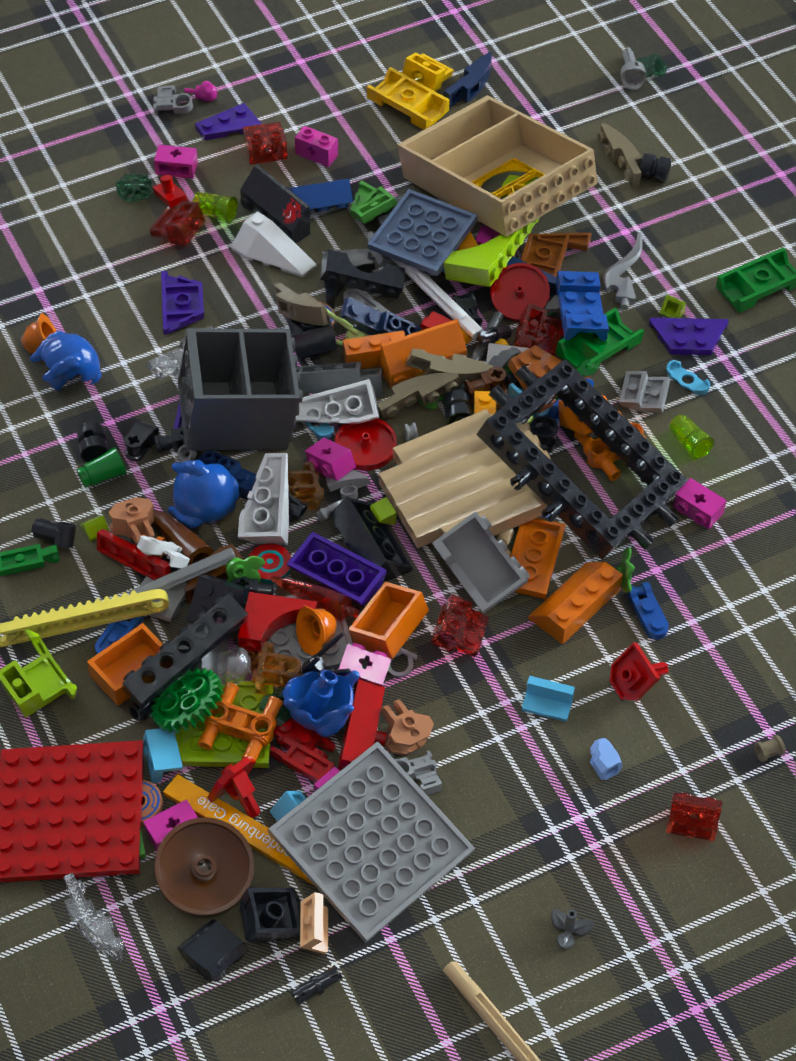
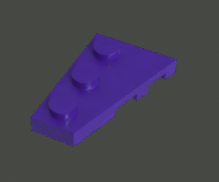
(227, 122)

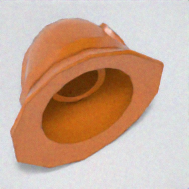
(36, 333)
(314, 629)

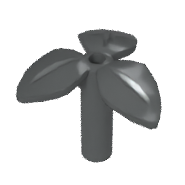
(569, 926)

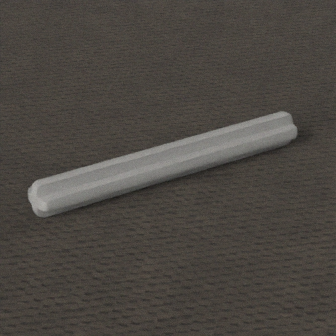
(188, 572)

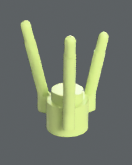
(352, 332)

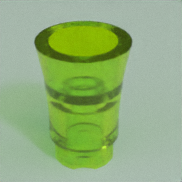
(217, 206)
(692, 438)

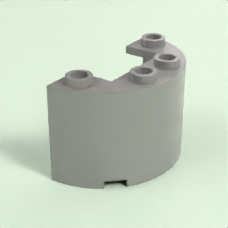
(481, 562)

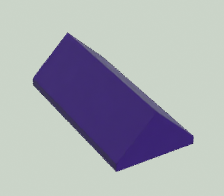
(338, 568)

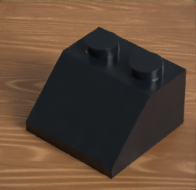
(312, 338)

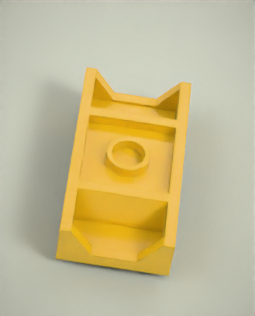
(409, 97)

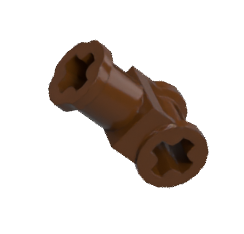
(486, 381)

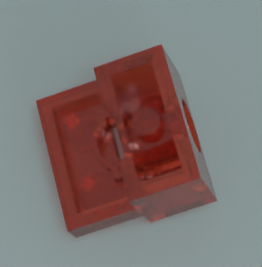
(265, 142)
(179, 223)
(529, 327)
(459, 626)
(706, 809)

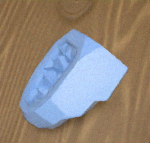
(605, 759)

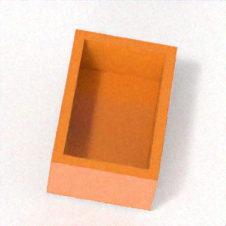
(389, 619)
(120, 658)

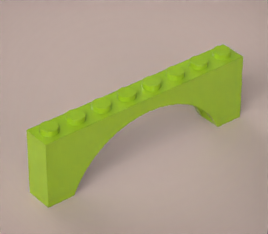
(485, 262)

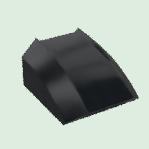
(270, 914)

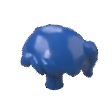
(66, 357)
(202, 493)
(321, 701)

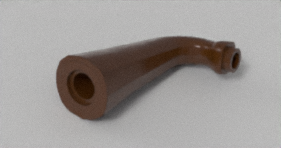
(174, 531)

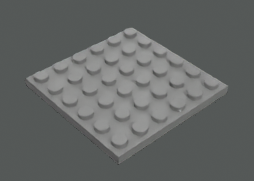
(371, 841)

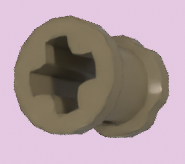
(769, 748)

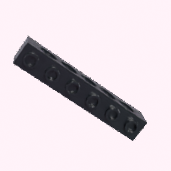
(144, 693)

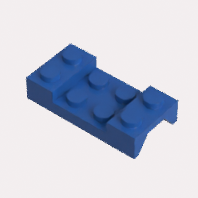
(581, 304)

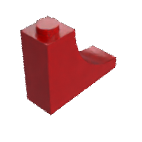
(267, 616)

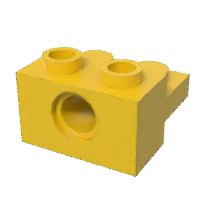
(426, 71)

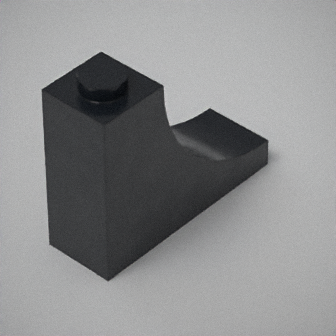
(361, 260)

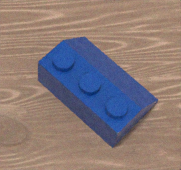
(325, 194)

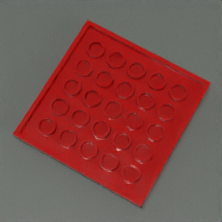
(71, 810)

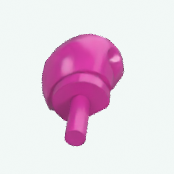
(205, 91)

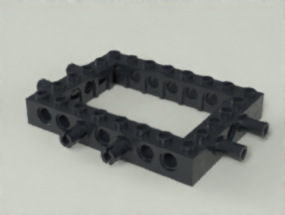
(553, 486)

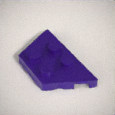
(180, 302)
(689, 335)

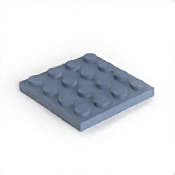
(422, 232)

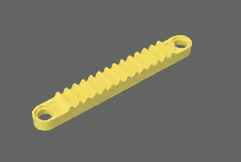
(84, 616)

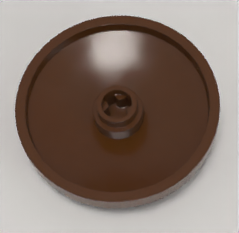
(204, 867)

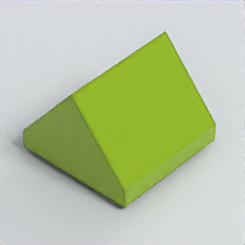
(672, 307)
(384, 511)
(93, 526)

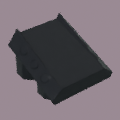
(212, 950)

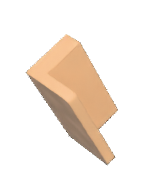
(314, 924)

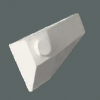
(266, 242)
(344, 404)
(267, 508)

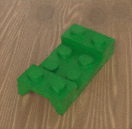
(757, 279)
(589, 346)

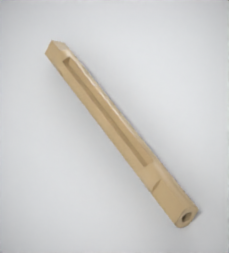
(489, 1013)

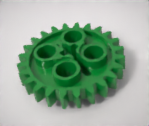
(187, 700)

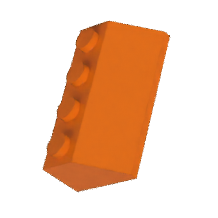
(438, 340)
(577, 600)

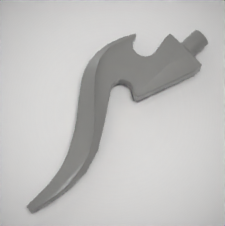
(624, 286)

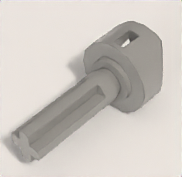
(632, 72)

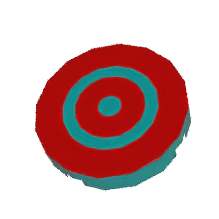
(275, 560)

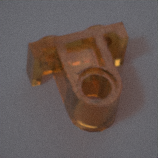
(305, 485)
(274, 668)

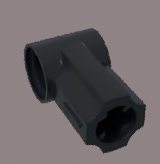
(58, 532)

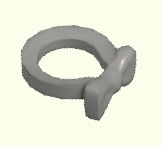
(322, 514)
(411, 657)

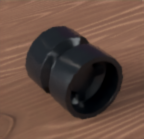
(655, 167)
(457, 405)
(546, 430)
(91, 441)

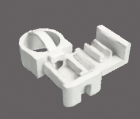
(153, 546)

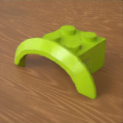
(37, 681)

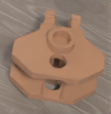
(134, 519)
(407, 730)

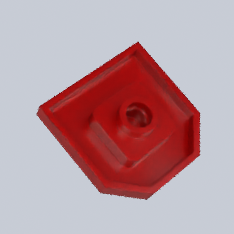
(634, 674)
(237, 785)

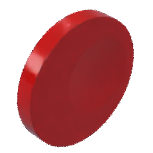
(517, 287)
(369, 443)

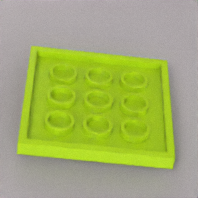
(225, 749)

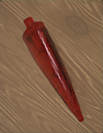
(330, 600)

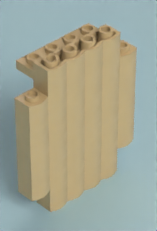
(453, 475)

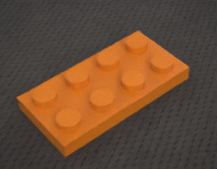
(537, 551)

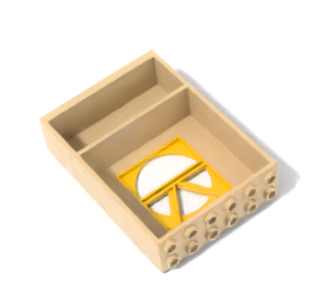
(493, 139)

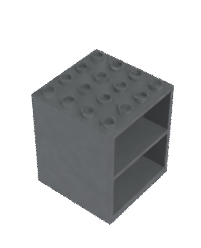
(238, 389)

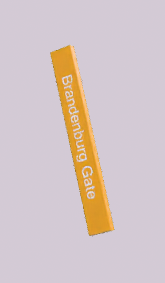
(252, 830)

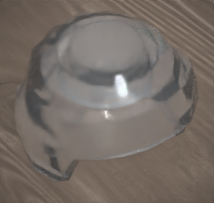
(233, 665)

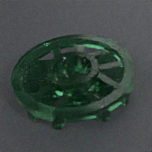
(134, 186)

